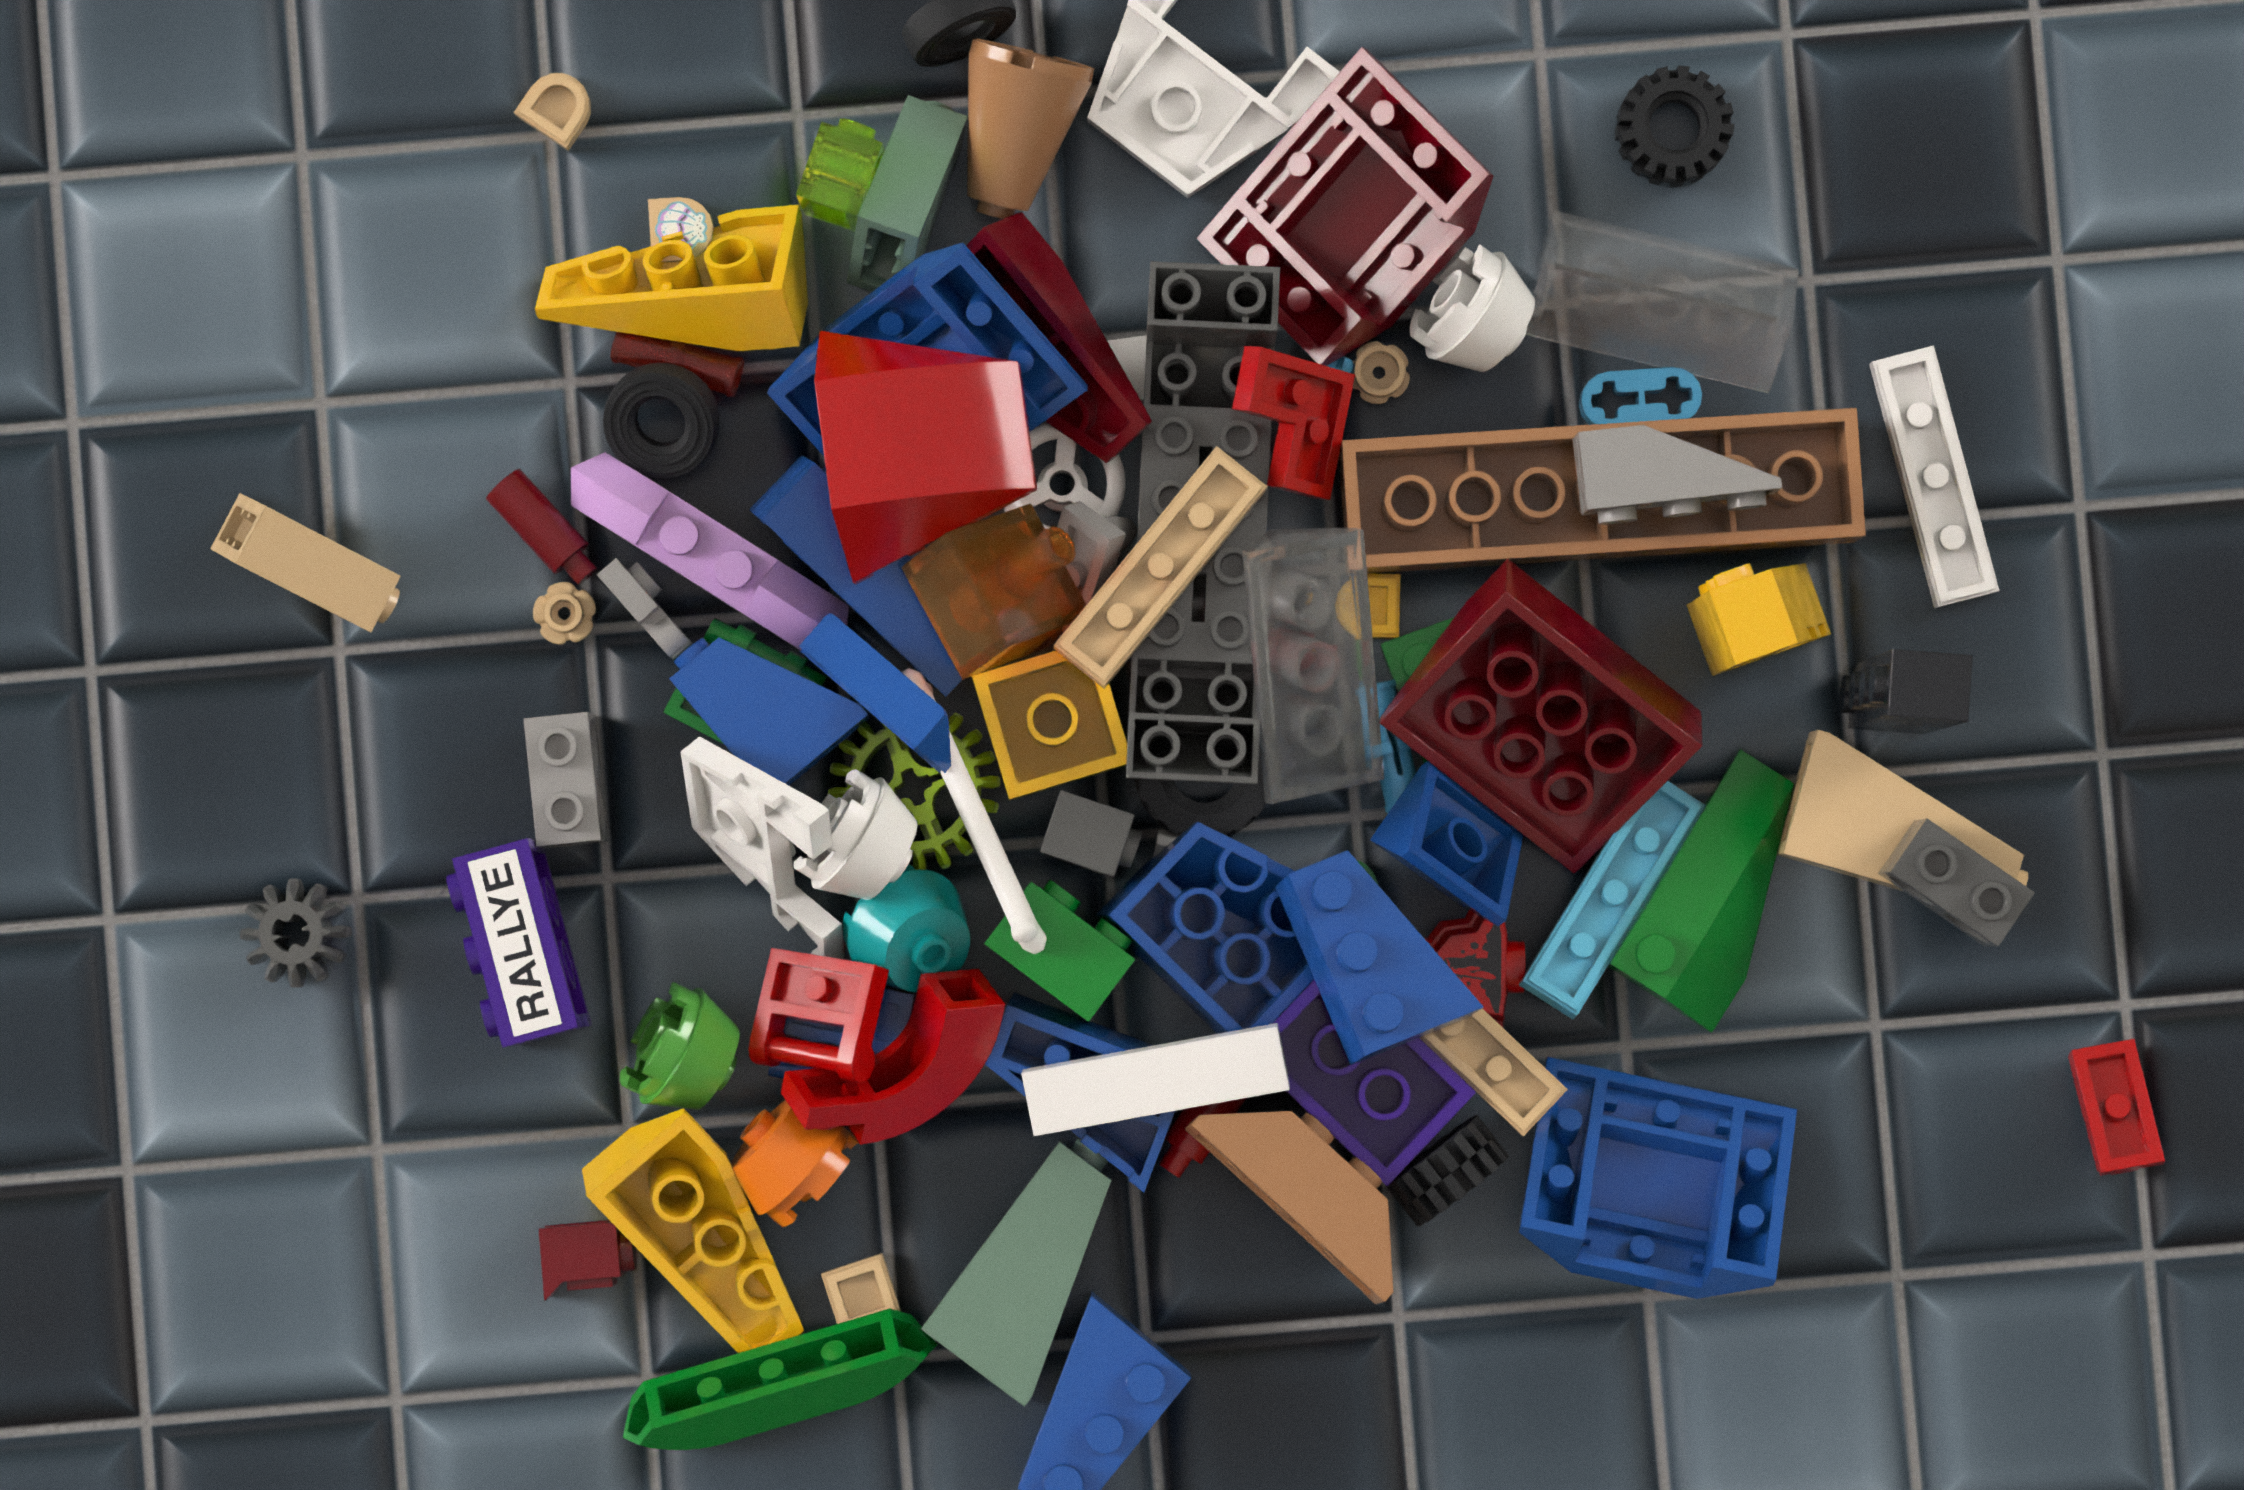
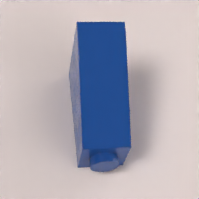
(763, 709)

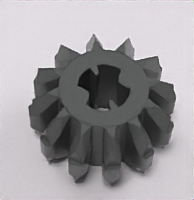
(298, 955)

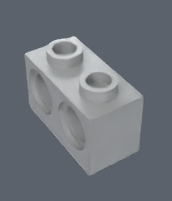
(566, 780)

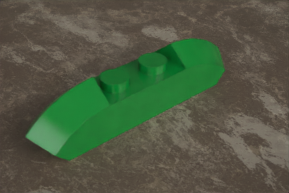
(777, 1383)

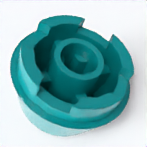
(910, 928)

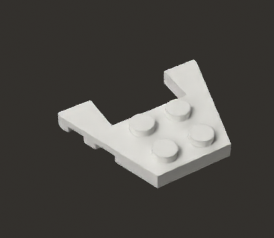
(1184, 108)
(753, 828)

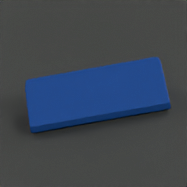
(881, 689)

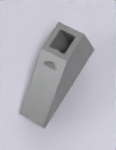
(1649, 469)

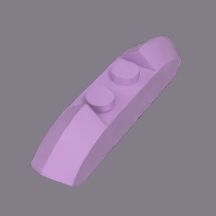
(701, 549)

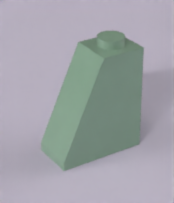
(906, 192)

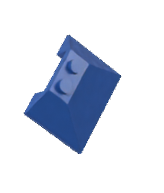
(942, 304)
(1658, 1183)

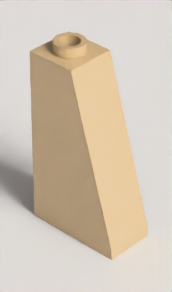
(1855, 812)

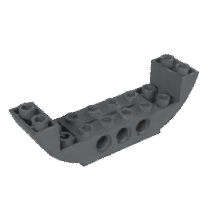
(1195, 669)

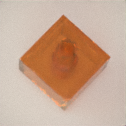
(997, 589)

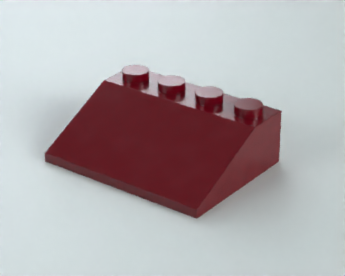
(1543, 717)

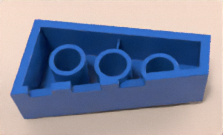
(802, 516)

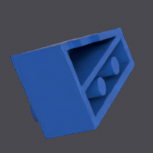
(1369, 959)
(1044, 1035)
(1102, 1403)

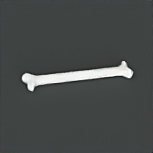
(987, 844)

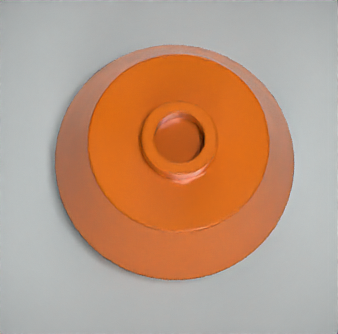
(787, 1163)

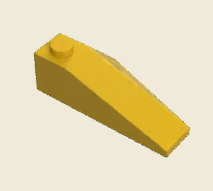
(733, 296)

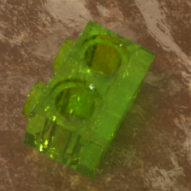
(839, 172)

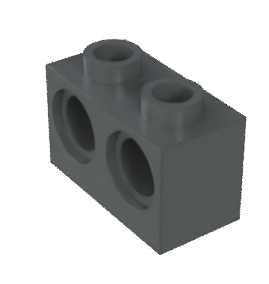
(1091, 835)
(1956, 883)

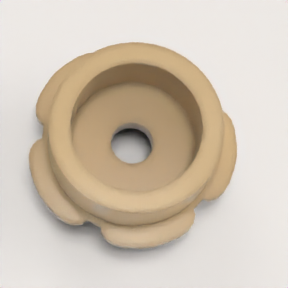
(1392, 361)
(564, 596)

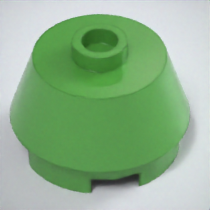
(682, 1051)

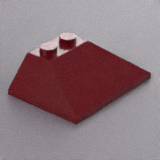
(1353, 210)

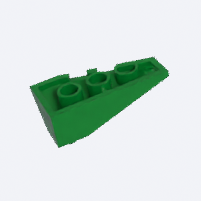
(1706, 911)

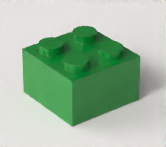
(1078, 961)

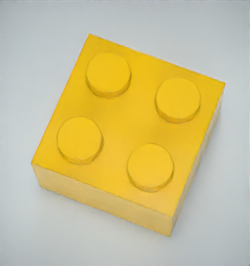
(1049, 724)

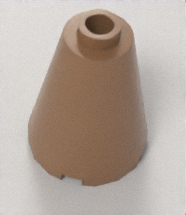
(1017, 121)

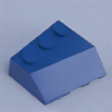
(1214, 929)

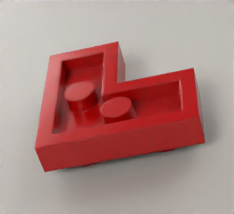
(1311, 414)

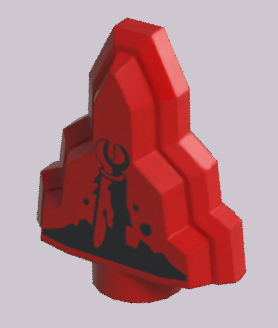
(1482, 959)

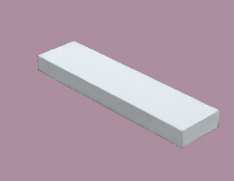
(1934, 477)
(1155, 1079)

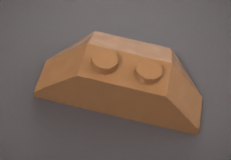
(1310, 1188)

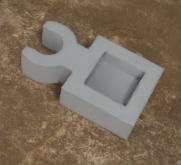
(637, 593)

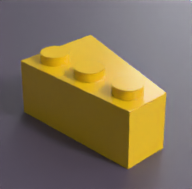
(1756, 615)

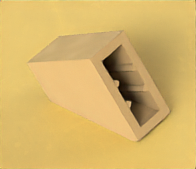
(307, 563)

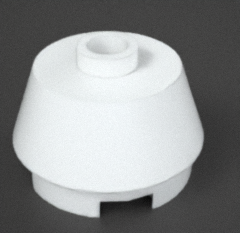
(1476, 311)
(869, 840)

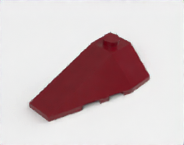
(1035, 277)

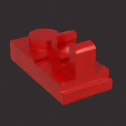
(2116, 1107)

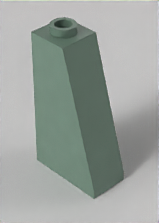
(1019, 1281)

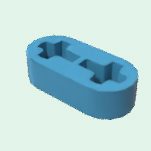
(1638, 383)

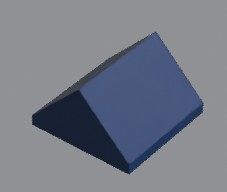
(1453, 843)

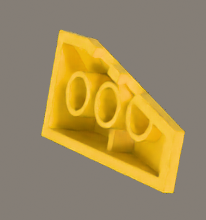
(690, 1219)

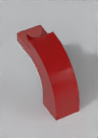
(918, 1073)

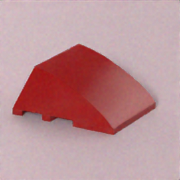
(916, 443)

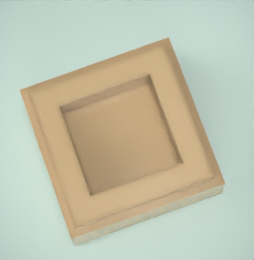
(860, 1288)

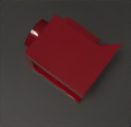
(584, 1256)

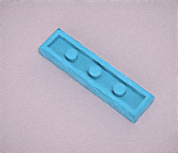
(1610, 900)

